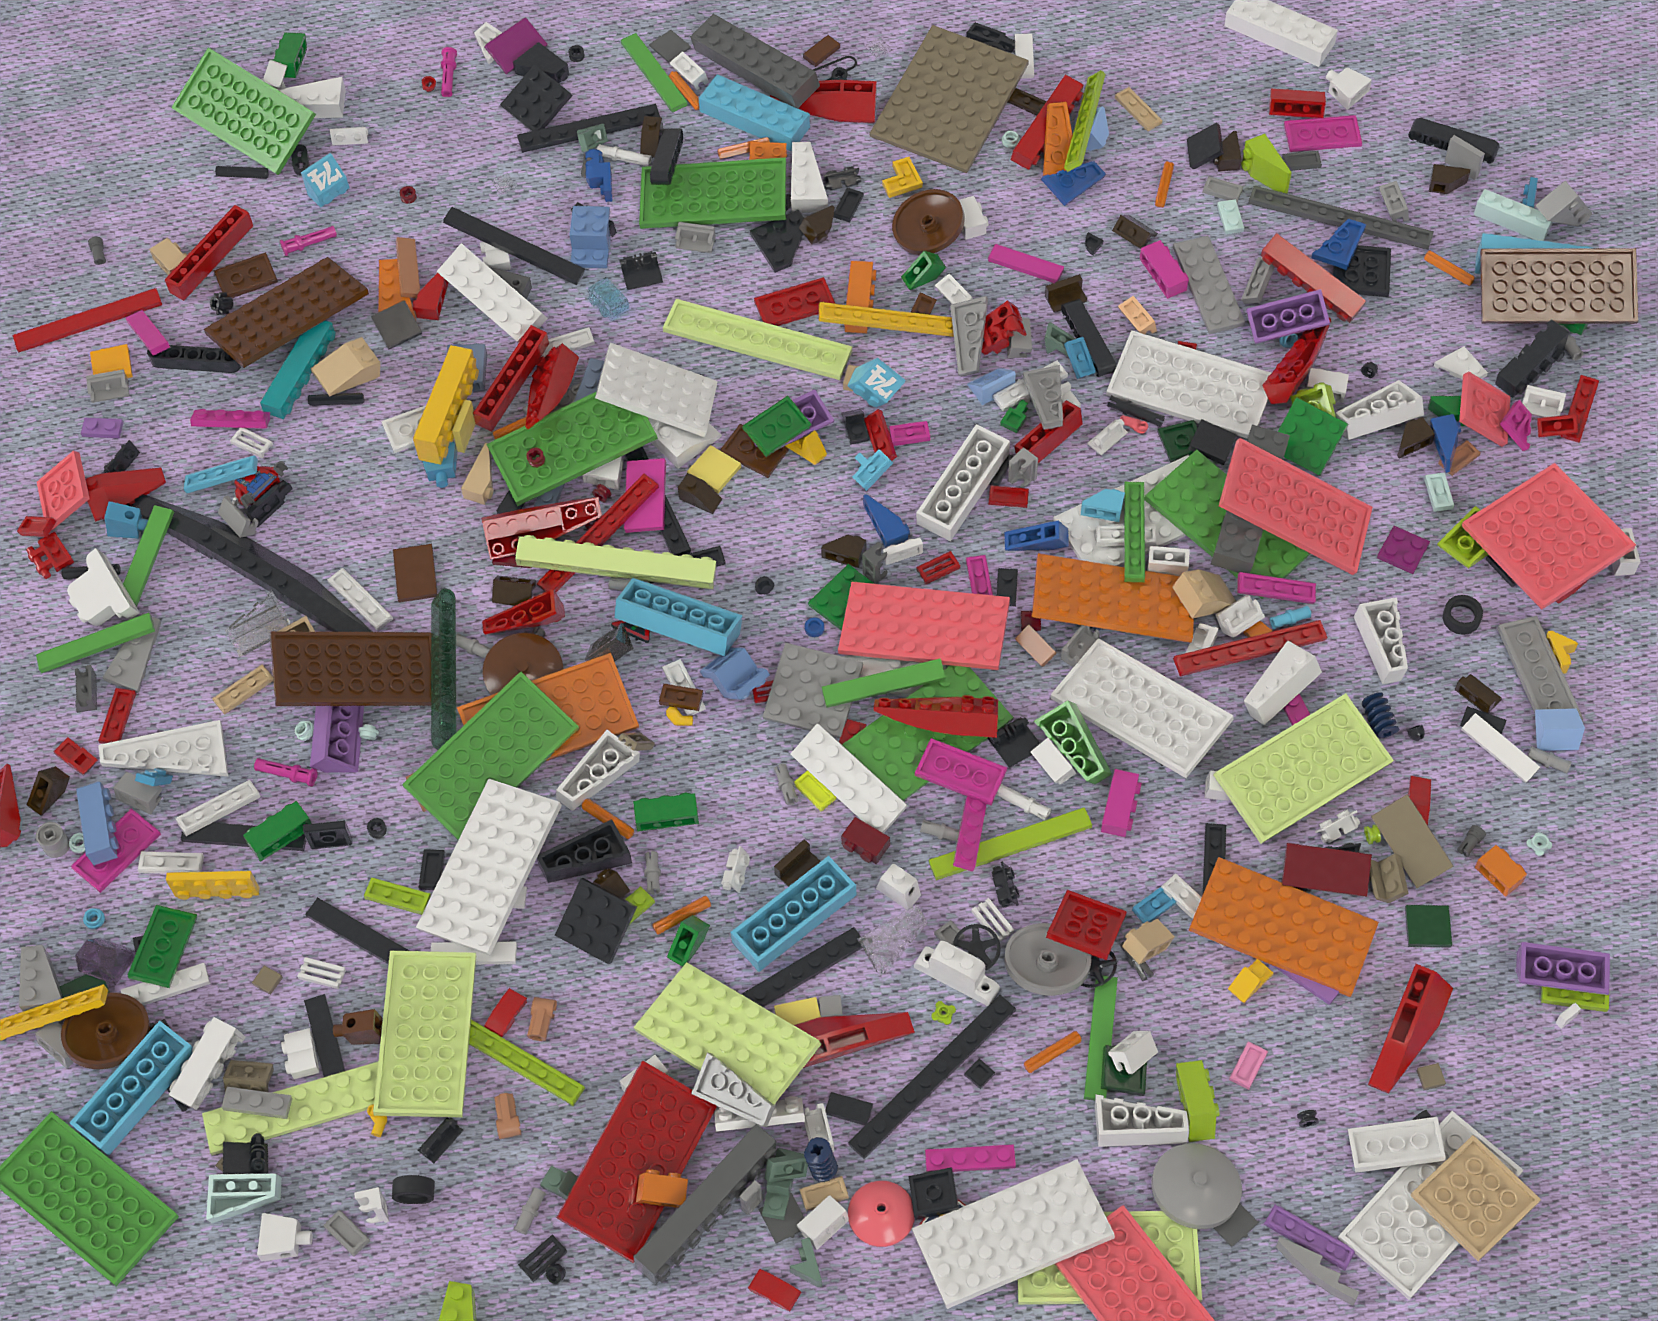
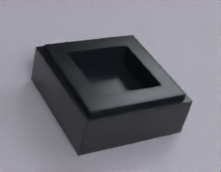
(979, 1073)

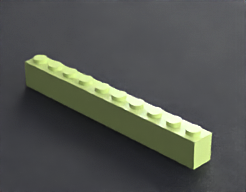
(615, 562)

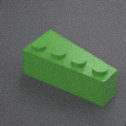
(1073, 738)

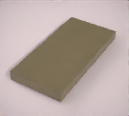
(1412, 840)

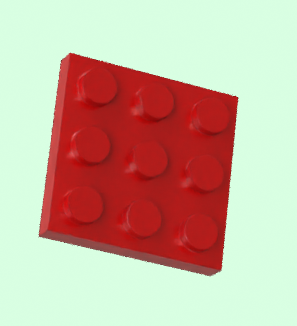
(1086, 924)

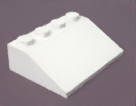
(680, 445)

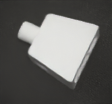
(1348, 86)
(607, 474)
(897, 885)
(281, 1237)

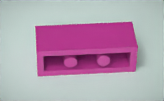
(1164, 269)
(1121, 803)

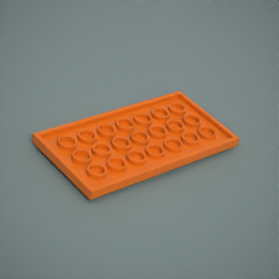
(1100, 598)
(588, 695)
(1284, 926)

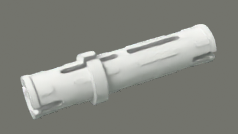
(623, 155)
(1024, 802)

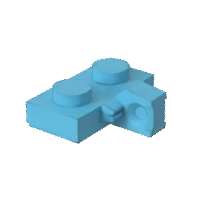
(871, 468)

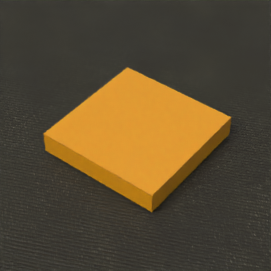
(111, 360)

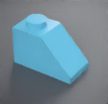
(1104, 505)

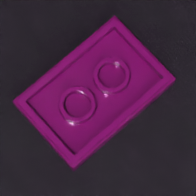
(513, 44)

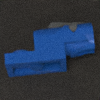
(597, 173)

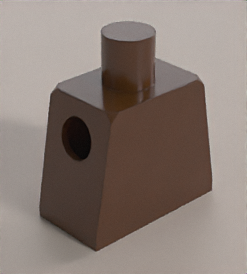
(360, 1027)

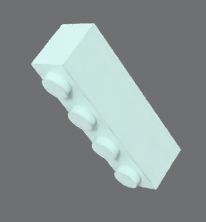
(1512, 215)

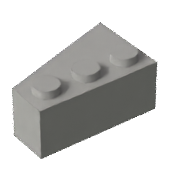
(1564, 206)
(37, 978)

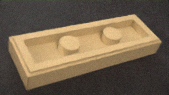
(1138, 109)
(243, 689)

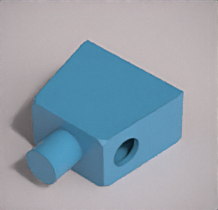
(446, 470)
(124, 521)

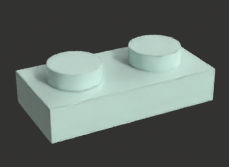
(1230, 216)
(1439, 492)

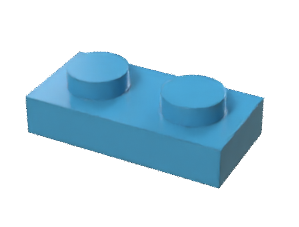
(1530, 192)
(1080, 357)
(154, 777)
(1153, 906)

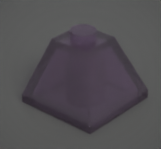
(104, 959)

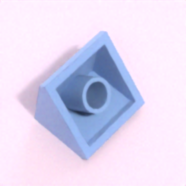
(991, 383)
(1558, 729)

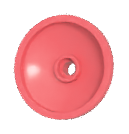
(878, 1227)

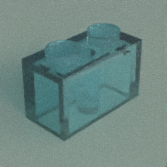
(608, 299)

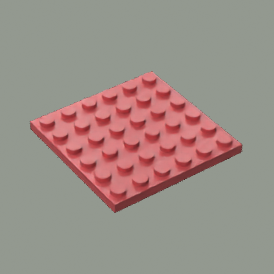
(1548, 536)

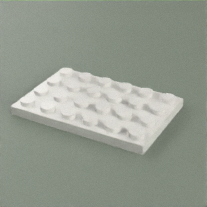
(656, 389)

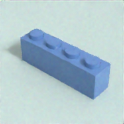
(97, 823)

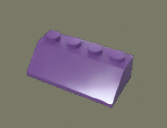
(1288, 316)
(814, 410)
(336, 738)
(1563, 968)

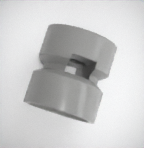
(52, 839)

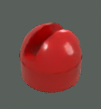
(426, 81)

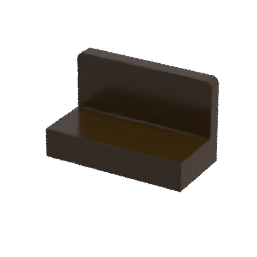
(1133, 231)
(1064, 292)
(512, 590)
(1477, 693)
(796, 863)

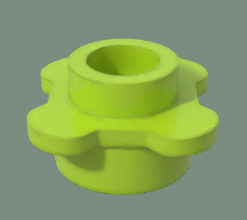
(938, 1016)

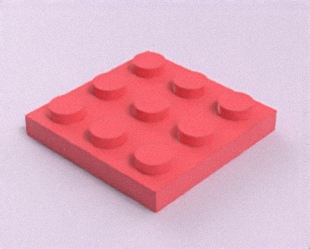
(1484, 408)
(63, 488)

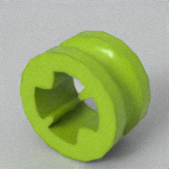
(1372, 834)

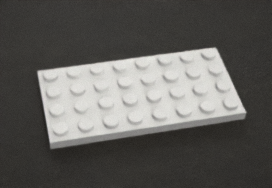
(1189, 384)
(1083, 528)
(1143, 707)
(489, 866)
(1012, 1233)
(1397, 1233)

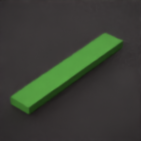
(654, 72)
(1134, 532)
(147, 552)
(95, 642)
(883, 683)
(1100, 1036)

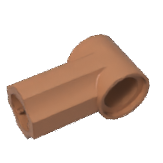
(541, 1014)
(508, 1120)

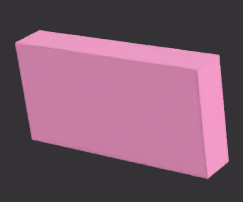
(1248, 1065)

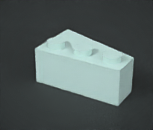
(240, 1193)

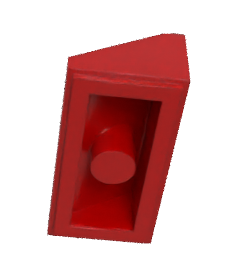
(1557, 425)

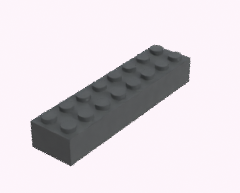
(755, 61)
(1238, 537)
(705, 1205)

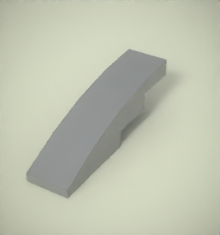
(1309, 1265)

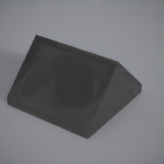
(614, 642)

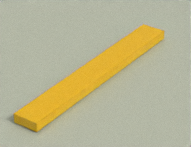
(885, 319)

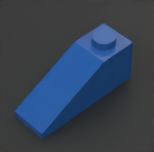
(1446, 438)
(887, 524)
(1038, 537)

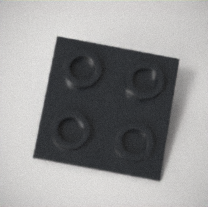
(641, 270)
(1014, 742)
(246, 1157)

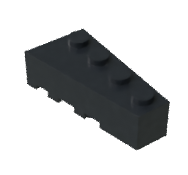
(1533, 360)
(585, 854)

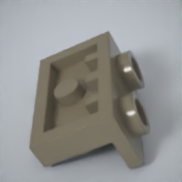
(1388, 879)
(248, 1075)

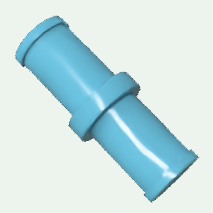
(1290, 617)

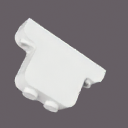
(100, 592)
(958, 971)

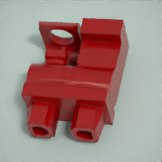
(1000, 326)

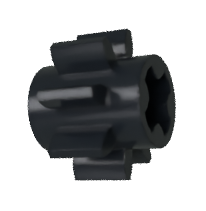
(221, 303)

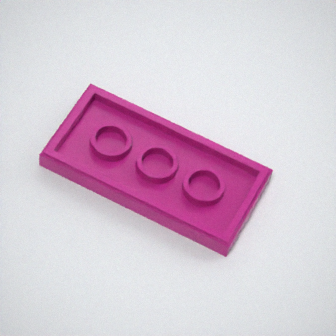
(1323, 133)
(651, 513)
(961, 771)
(133, 836)

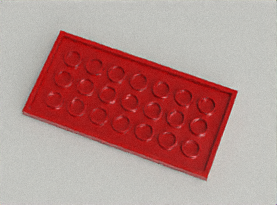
(649, 1130)

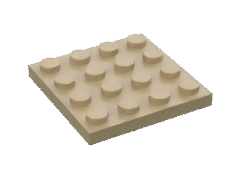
(1475, 1197)

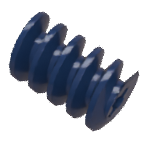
(1379, 715)
(821, 1159)

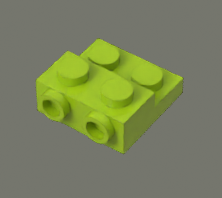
(1320, 397)

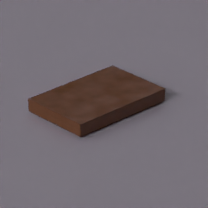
(246, 275)
(742, 449)
(415, 573)

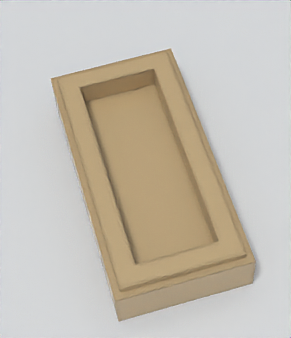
(816, 1193)

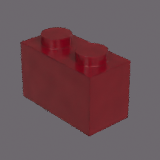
(865, 841)

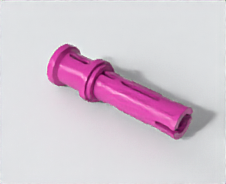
(448, 65)
(300, 242)
(294, 773)

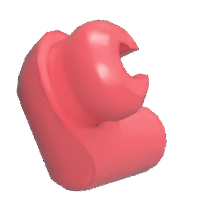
(1136, 424)

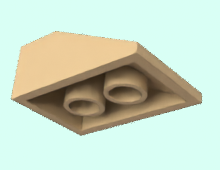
(347, 367)
(1203, 593)

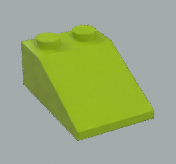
(1265, 164)
(1461, 545)

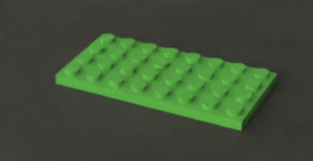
(243, 111)
(716, 194)
(573, 444)
(1191, 502)
(498, 744)
(895, 748)
(84, 1198)

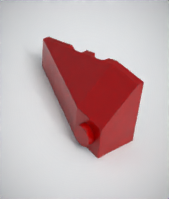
(121, 488)
(531, 613)
(9, 809)

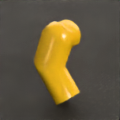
(677, 719)
(379, 1122)

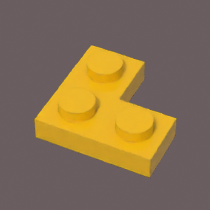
(906, 179)

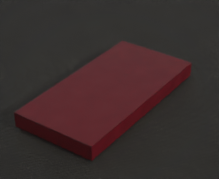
(1326, 869)

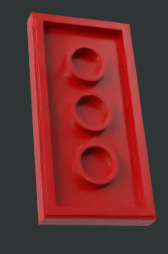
(793, 302)

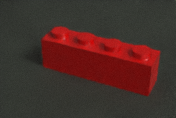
(1043, 441)

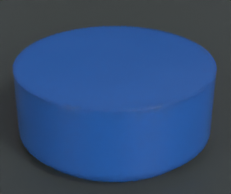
(814, 627)

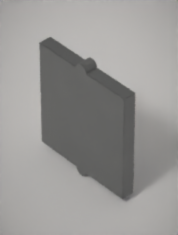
(669, 45)
(1237, 1226)
(785, 1228)

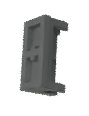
(872, 563)
(86, 690)

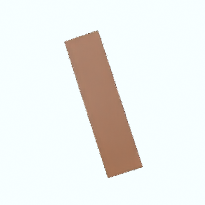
(407, 267)

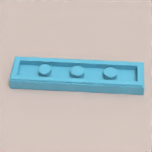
(220, 474)

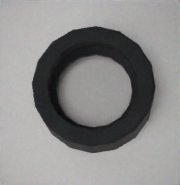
(1460, 627)
(413, 1189)

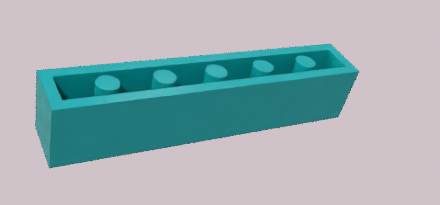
(297, 370)

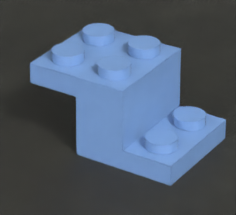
(590, 236)
(735, 674)

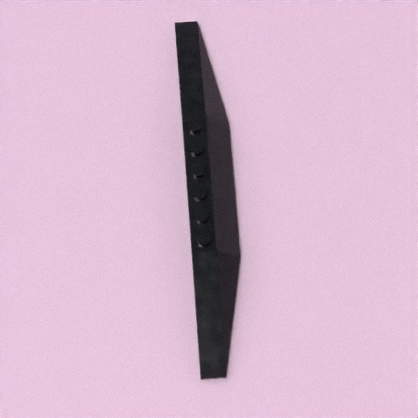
(257, 564)

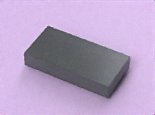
(1302, 160)

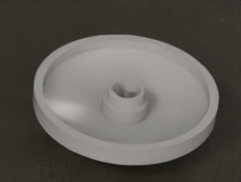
(1044, 964)
(1196, 1186)

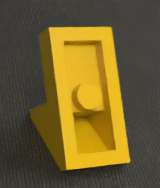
(809, 448)
(1561, 648)
(1250, 980)

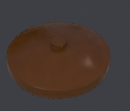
(928, 221)
(516, 654)
(105, 1034)

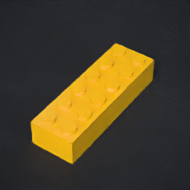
(444, 404)

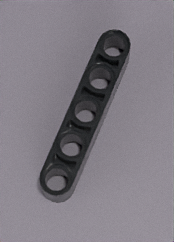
(1439, 135)
(666, 156)
(1083, 326)
(194, 359)

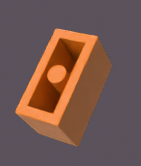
(1501, 870)
(661, 1189)

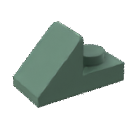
(592, 137)
(1055, 339)
(785, 1166)
(558, 1182)
(777, 1199)
(807, 1270)

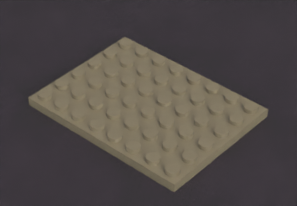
(949, 98)

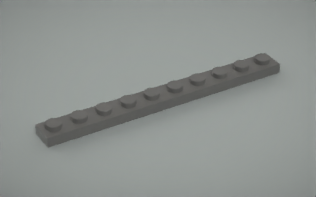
(1337, 216)

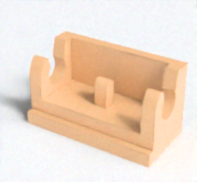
(1137, 316)

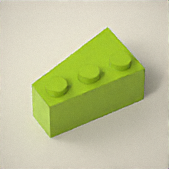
(1197, 1100)
(458, 1303)

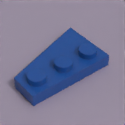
(1071, 184)
(1342, 245)

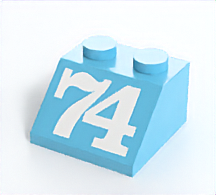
(324, 180)
(875, 382)

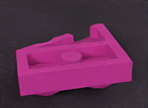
(1517, 424)

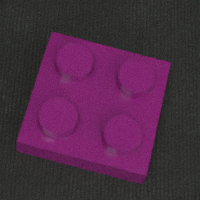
(1403, 549)

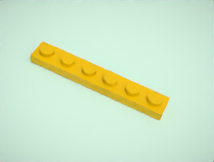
(53, 1011)

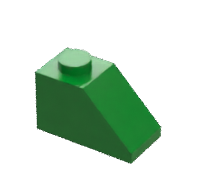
(923, 270)
(1445, 406)
(688, 940)

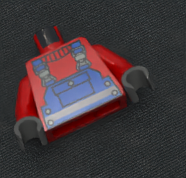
(254, 486)

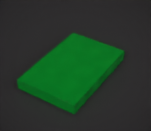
(776, 426)

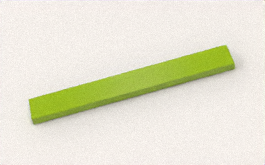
(1084, 121)
(1017, 841)
(524, 1064)

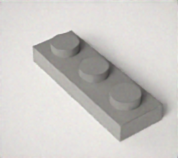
(1258, 282)
(256, 1102)

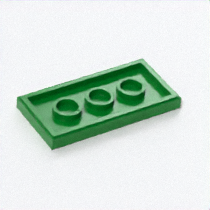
(162, 946)

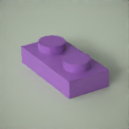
(102, 427)

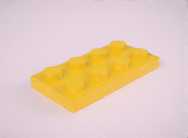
(208, 884)

